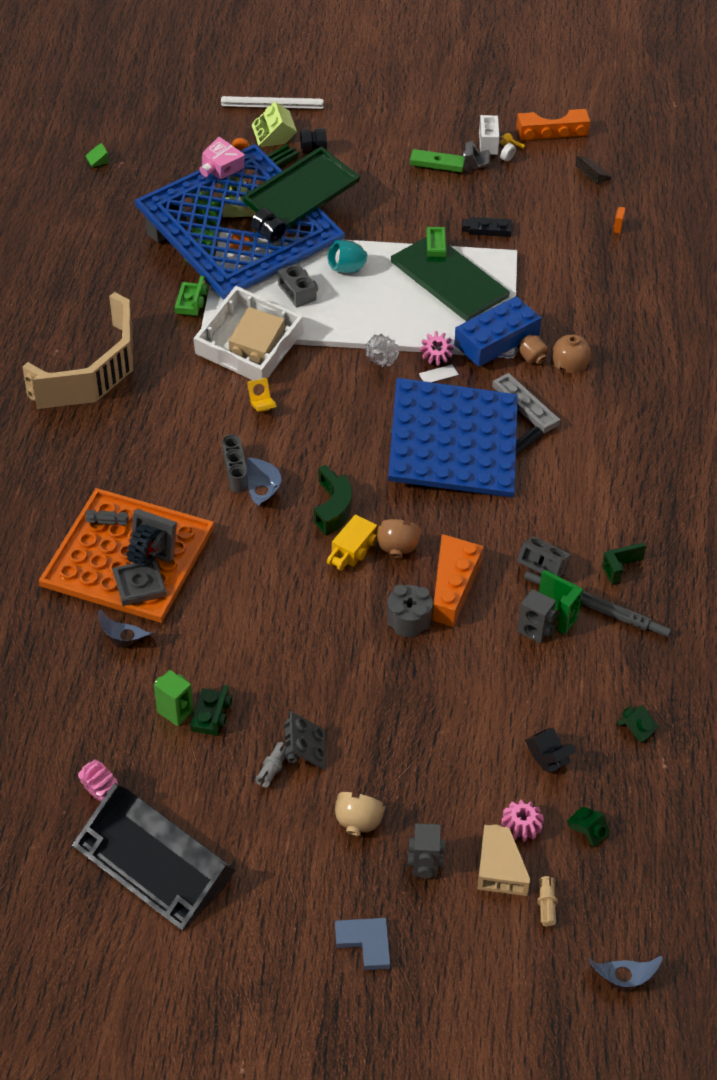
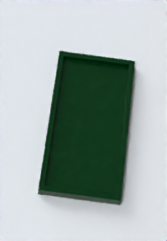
(303, 187)
(451, 279)

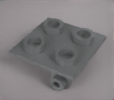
(304, 741)

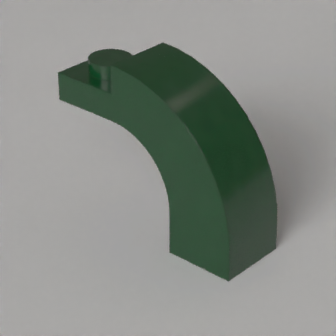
(337, 509)

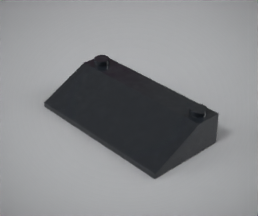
(153, 857)

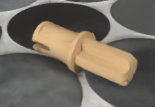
(547, 901)

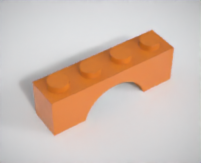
(533, 127)

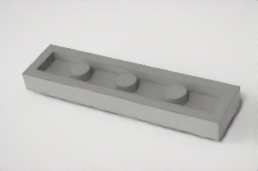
(527, 403)

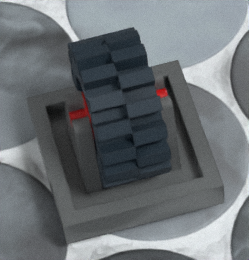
(151, 538)

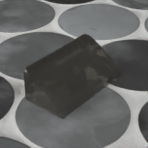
(592, 170)

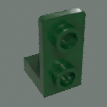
(615, 558)

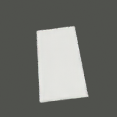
(438, 374)

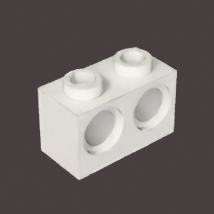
(489, 133)

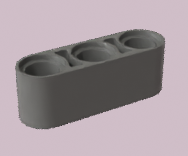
(234, 463)

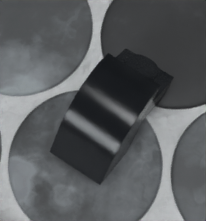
(548, 750)

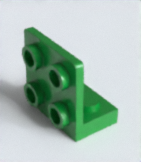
(567, 597)

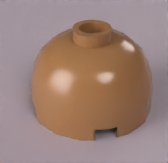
(571, 353)
(398, 538)

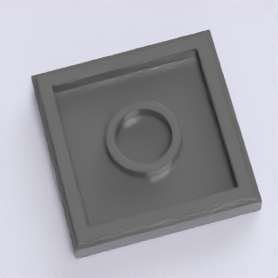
(139, 583)

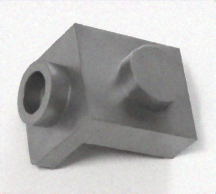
(476, 158)

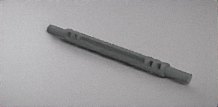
(613, 610)

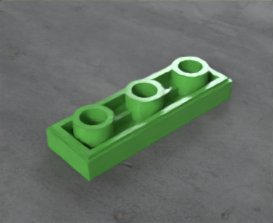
(437, 160)

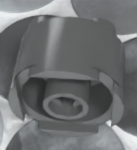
(409, 610)

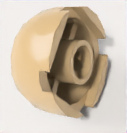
(358, 813)

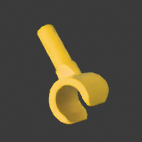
(507, 138)

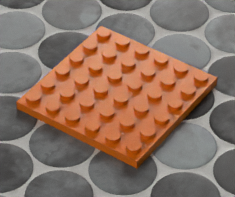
(91, 550)

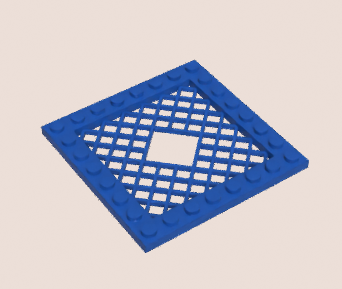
(154, 205)

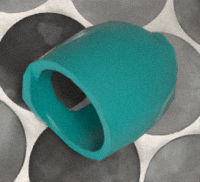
(351, 256)

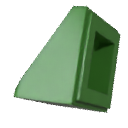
(98, 156)

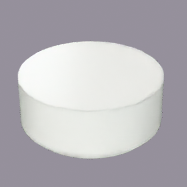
(508, 152)

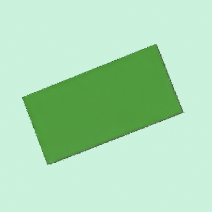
(436, 241)

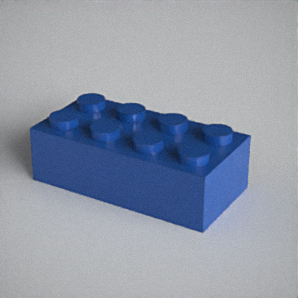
(496, 331)

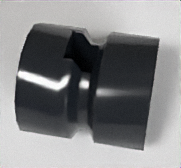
(313, 140)
(268, 225)

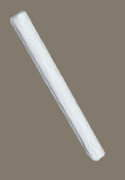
(264, 102)

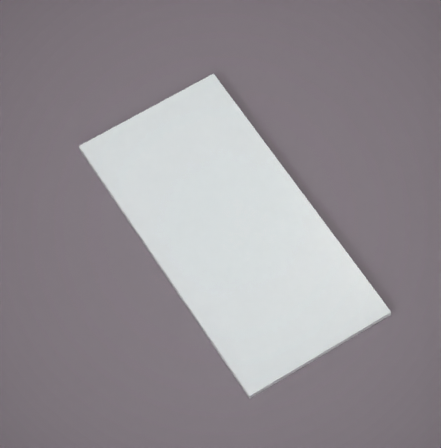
(372, 299)

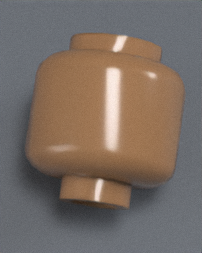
(533, 349)

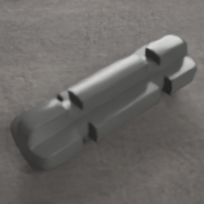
(107, 517)

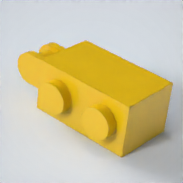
(352, 542)

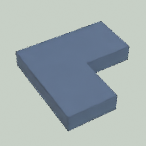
(368, 934)

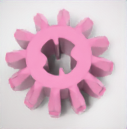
(445, 350)
(97, 779)
(523, 820)

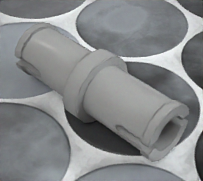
(272, 765)

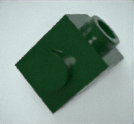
(638, 721)
(591, 824)

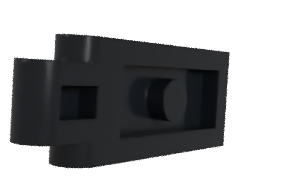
(487, 226)

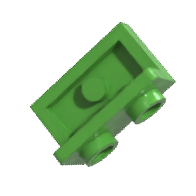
(191, 297)

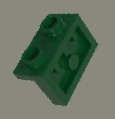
(211, 710)

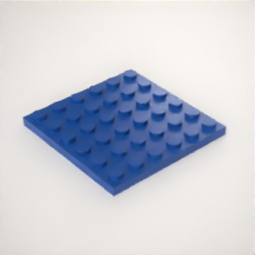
(453, 437)

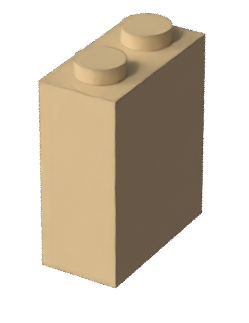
(256, 335)

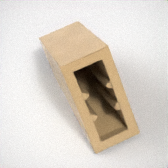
(501, 863)

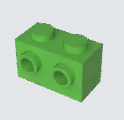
(173, 697)

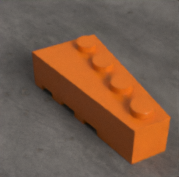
(455, 575)

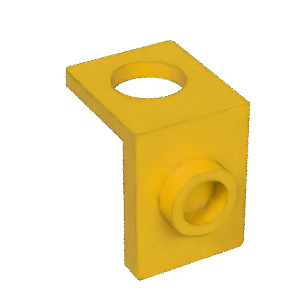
(261, 402)

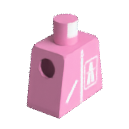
(221, 159)

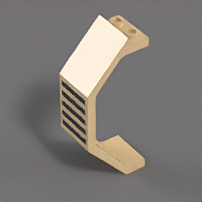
(92, 382)

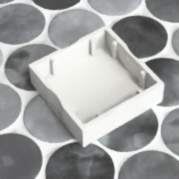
(213, 337)

